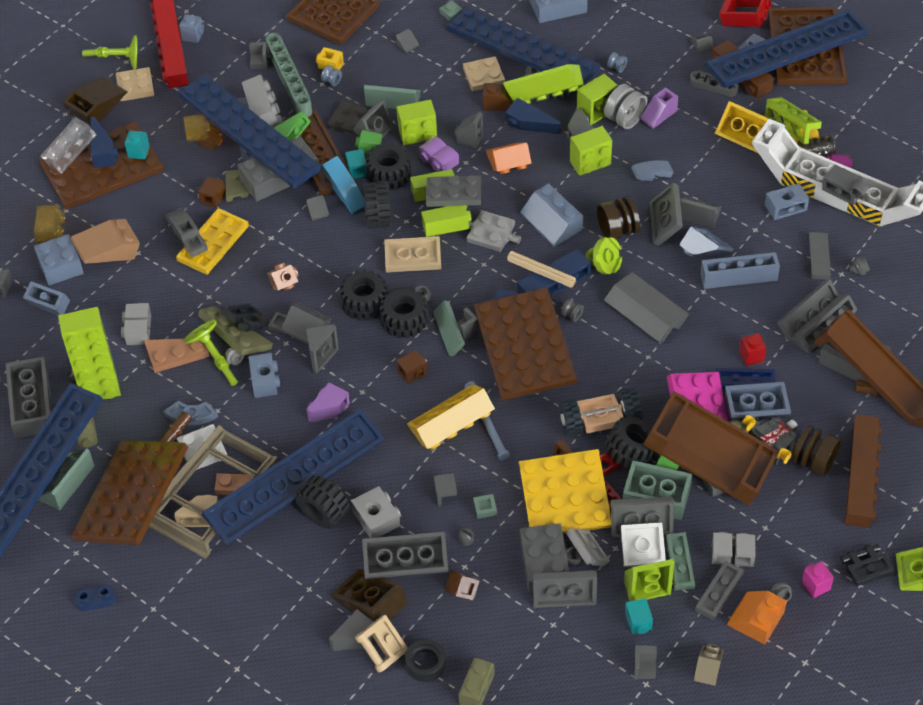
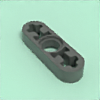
(701, 84)

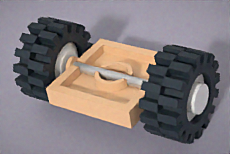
(598, 412)

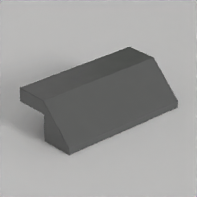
(646, 306)
(814, 315)

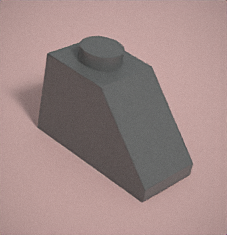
(470, 131)
(345, 635)

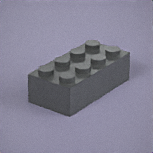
(262, 181)
(28, 395)

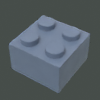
(58, 259)

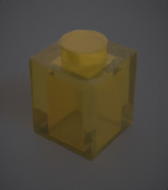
(196, 127)

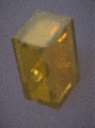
(48, 223)

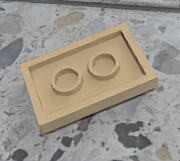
(412, 254)

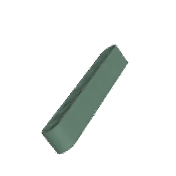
(288, 74)

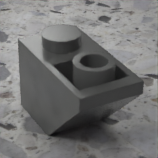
(578, 124)

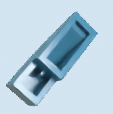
(343, 185)

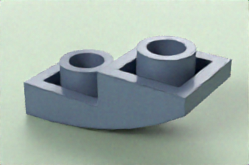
(650, 169)

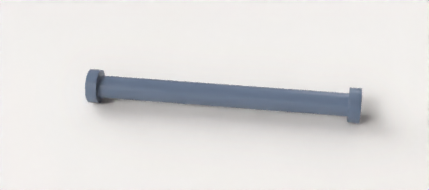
(502, 453)

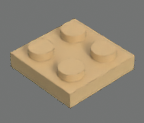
(482, 72)
(136, 82)

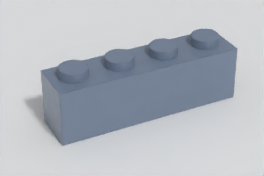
(739, 270)

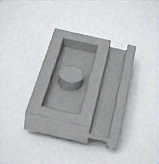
(587, 547)

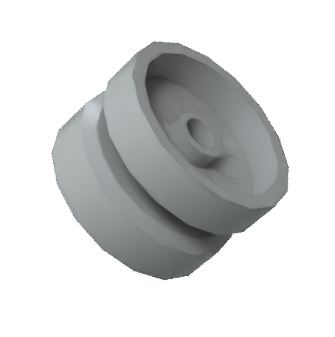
(625, 106)

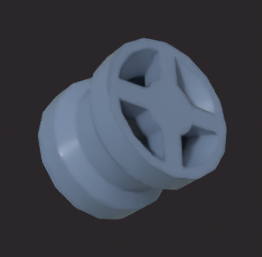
(617, 62)
(331, 76)

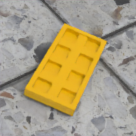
(219, 235)

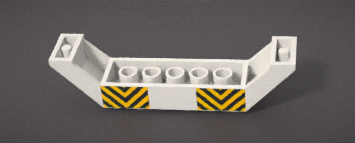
(796, 165)

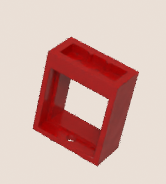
(744, 19)

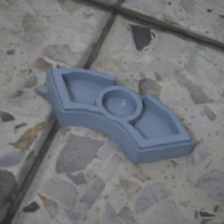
(200, 413)

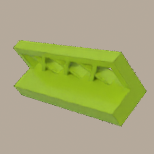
(793, 114)

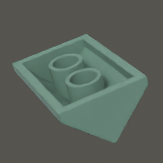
(392, 95)
(67, 478)

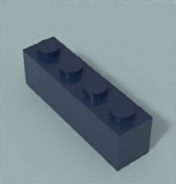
(572, 263)

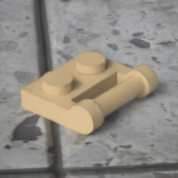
(386, 638)

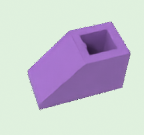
(660, 108)
(328, 404)

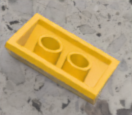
(740, 125)

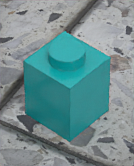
(137, 144)
(356, 163)
(639, 616)

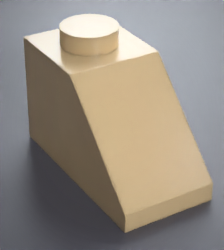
(189, 518)

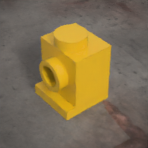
(330, 57)

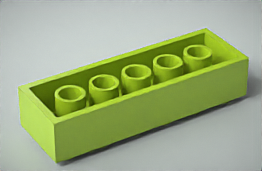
(89, 352)

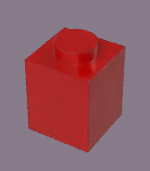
(752, 349)

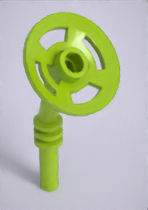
(130, 52)
(202, 334)

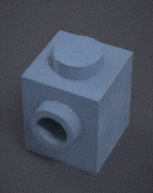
(191, 28)

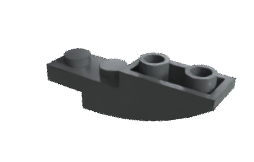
(186, 231)

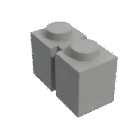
(136, 323)
(744, 548)

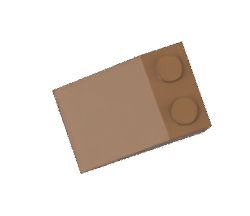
(107, 242)

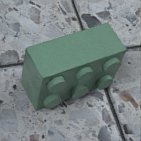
(655, 482)

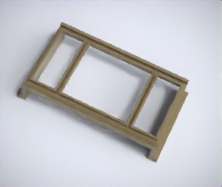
(182, 535)

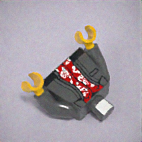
(775, 434)

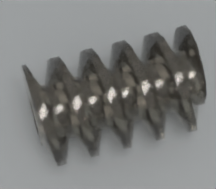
(820, 145)

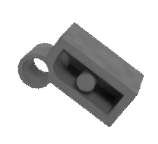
(844, 184)

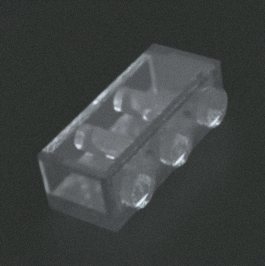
(68, 145)

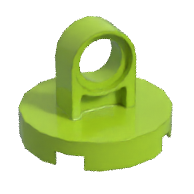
(605, 255)

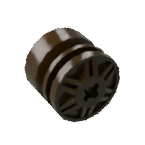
(618, 217)
(813, 449)

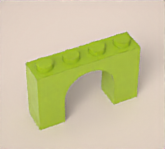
(443, 219)

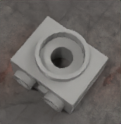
(386, 517)

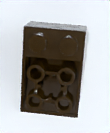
(94, 100)

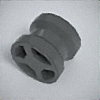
(572, 310)

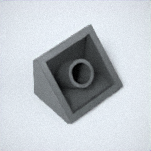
(375, 120)
(699, 211)
(301, 318)
(322, 345)

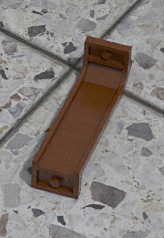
(876, 365)

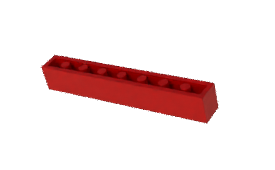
(170, 43)

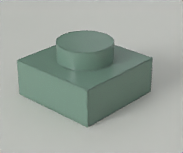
(450, 10)
(485, 506)

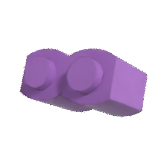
(438, 155)

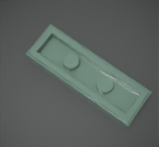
(448, 328)
(679, 551)

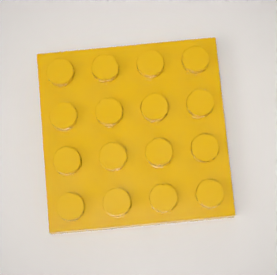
(566, 491)

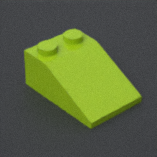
(910, 569)
(649, 580)

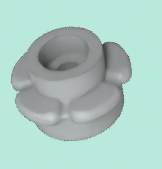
(233, 357)

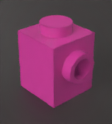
(817, 579)

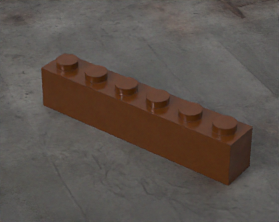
(862, 471)

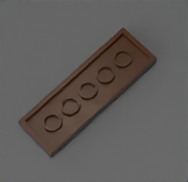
(323, 147)

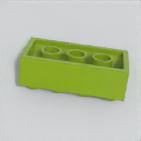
(545, 83)

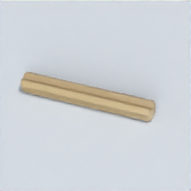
(541, 269)

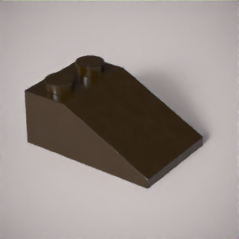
(371, 596)

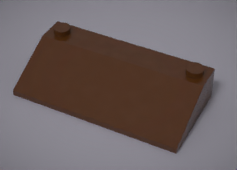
(711, 448)

